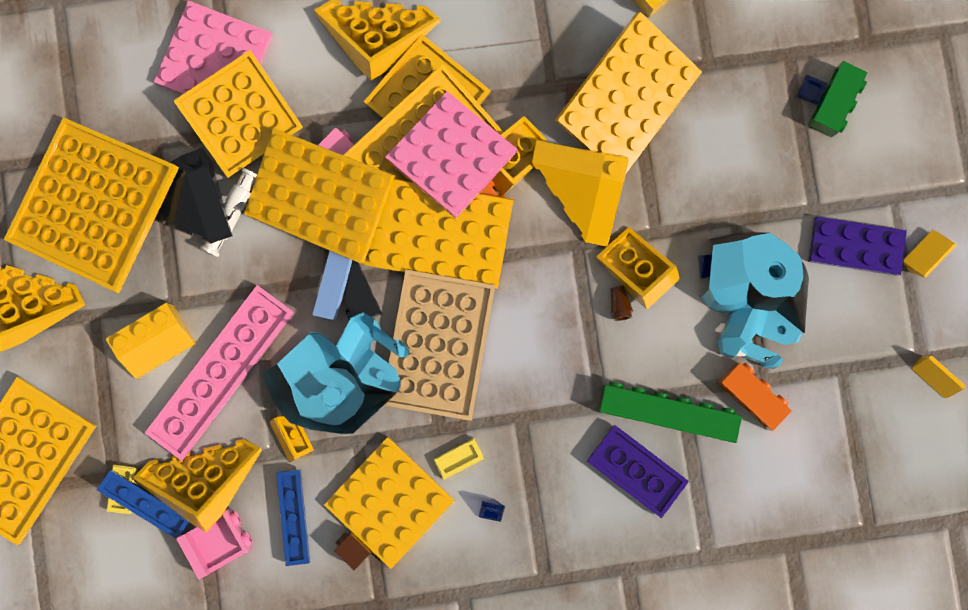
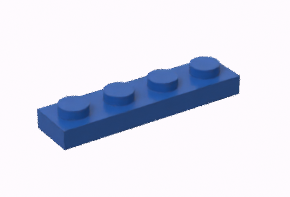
(142, 503)
(293, 517)

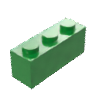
(838, 99)

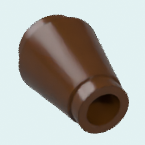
(620, 304)

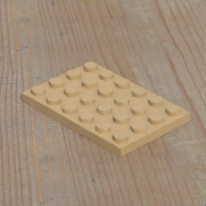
(446, 335)

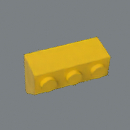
(151, 340)

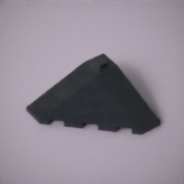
(195, 199)

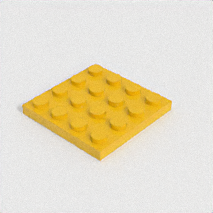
(415, 68)
(237, 113)
(389, 502)

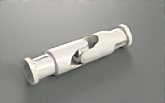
(234, 205)

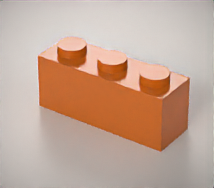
(755, 396)

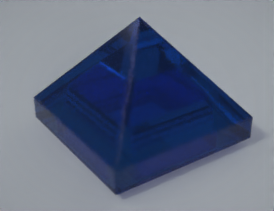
(491, 510)

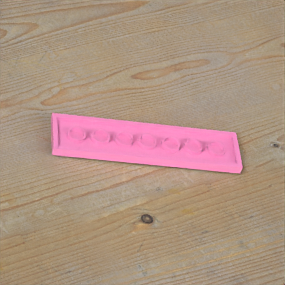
(219, 373)

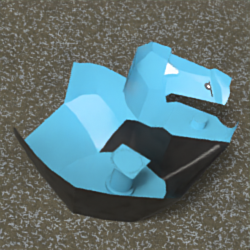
(762, 290)
(336, 385)

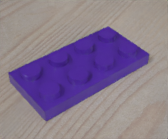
(857, 246)
(637, 471)

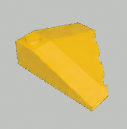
(374, 35)
(585, 183)
(32, 305)
(201, 483)

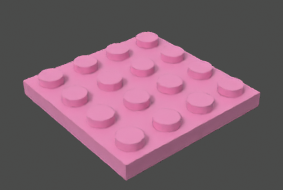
(205, 44)
(451, 154)

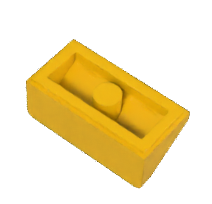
(928, 254)
(937, 376)
(291, 438)

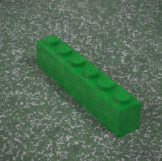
(669, 413)

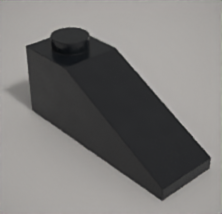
(359, 294)

